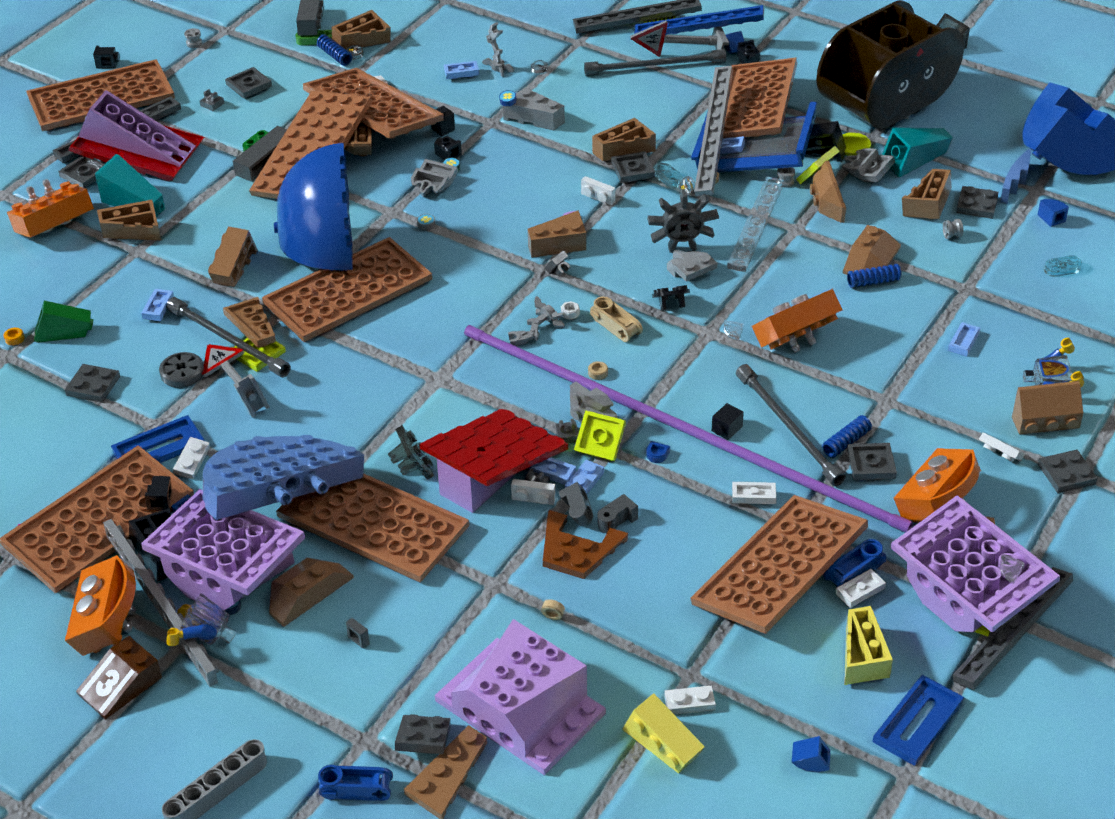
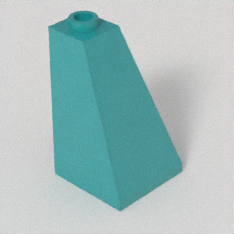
(915, 147)
(123, 185)

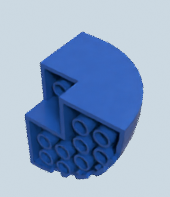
(1070, 132)
(315, 211)

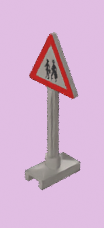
(654, 37)
(247, 388)

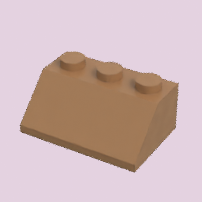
(1048, 407)

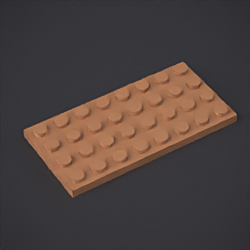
(759, 98)
(70, 100)
(390, 111)
(319, 123)
(337, 296)
(379, 524)
(71, 529)
(779, 563)

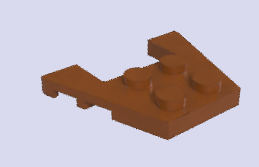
(576, 554)

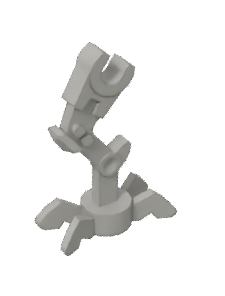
(497, 63)
(547, 313)

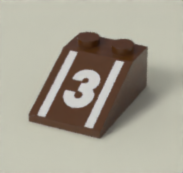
(119, 677)

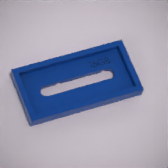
(180, 427)
(906, 711)

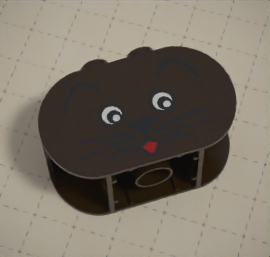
(889, 64)

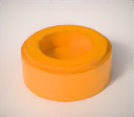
(14, 336)

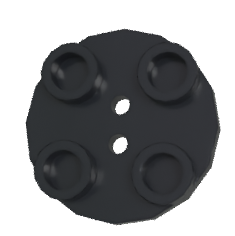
(663, 294)

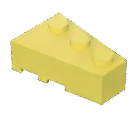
(865, 648)
(663, 734)

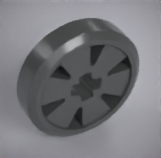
(181, 369)

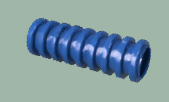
(334, 50)
(874, 275)
(846, 436)

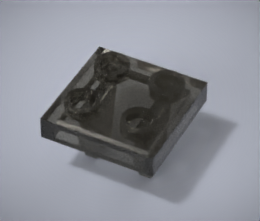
(411, 454)

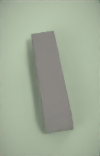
(217, 782)

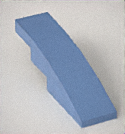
(1016, 175)

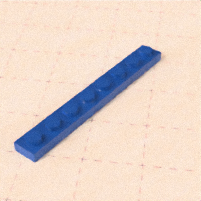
(708, 20)

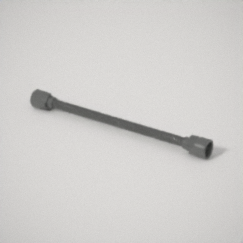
(594, 68)
(275, 365)
(831, 471)

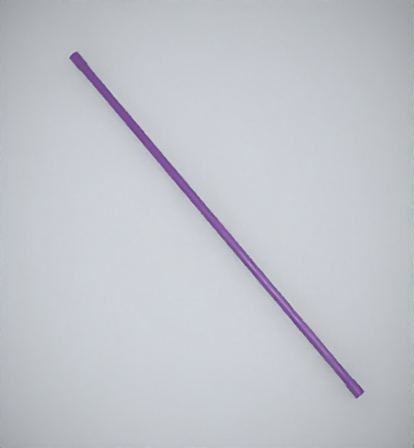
(892, 519)

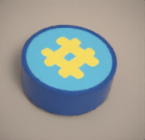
(507, 98)

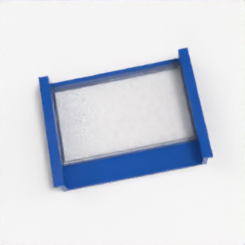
(768, 151)

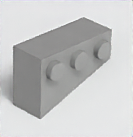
(535, 109)

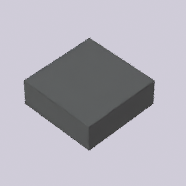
(357, 633)

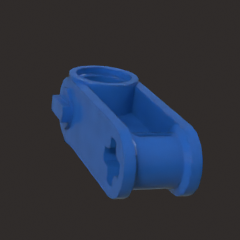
(855, 562)
(354, 783)

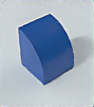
(733, 38)
(1052, 211)
(811, 755)

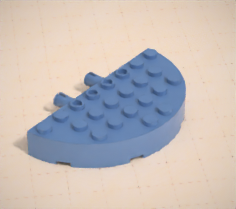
(275, 471)

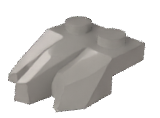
(868, 164)
(433, 177)
(690, 264)
(593, 401)

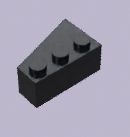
(825, 137)
(140, 530)

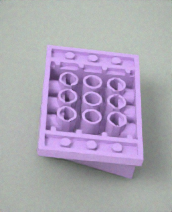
(223, 555)
(957, 568)
(525, 697)

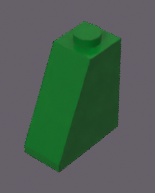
(62, 322)

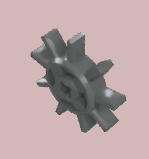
(683, 221)

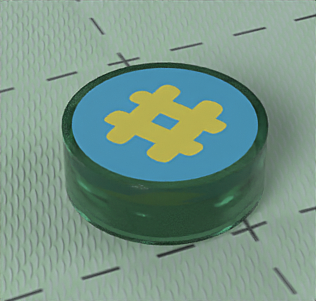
(452, 161)

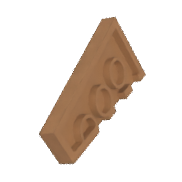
(251, 321)
(440, 780)

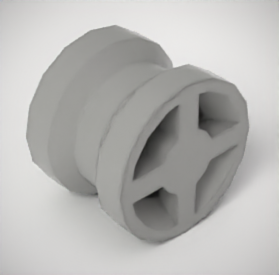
(193, 38)
(787, 175)
(952, 228)

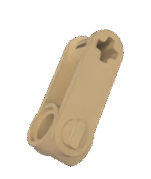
(615, 319)

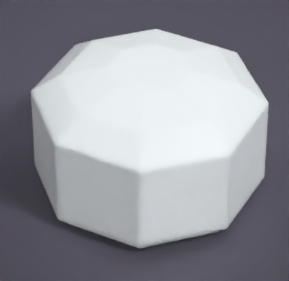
(570, 310)

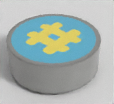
(426, 222)

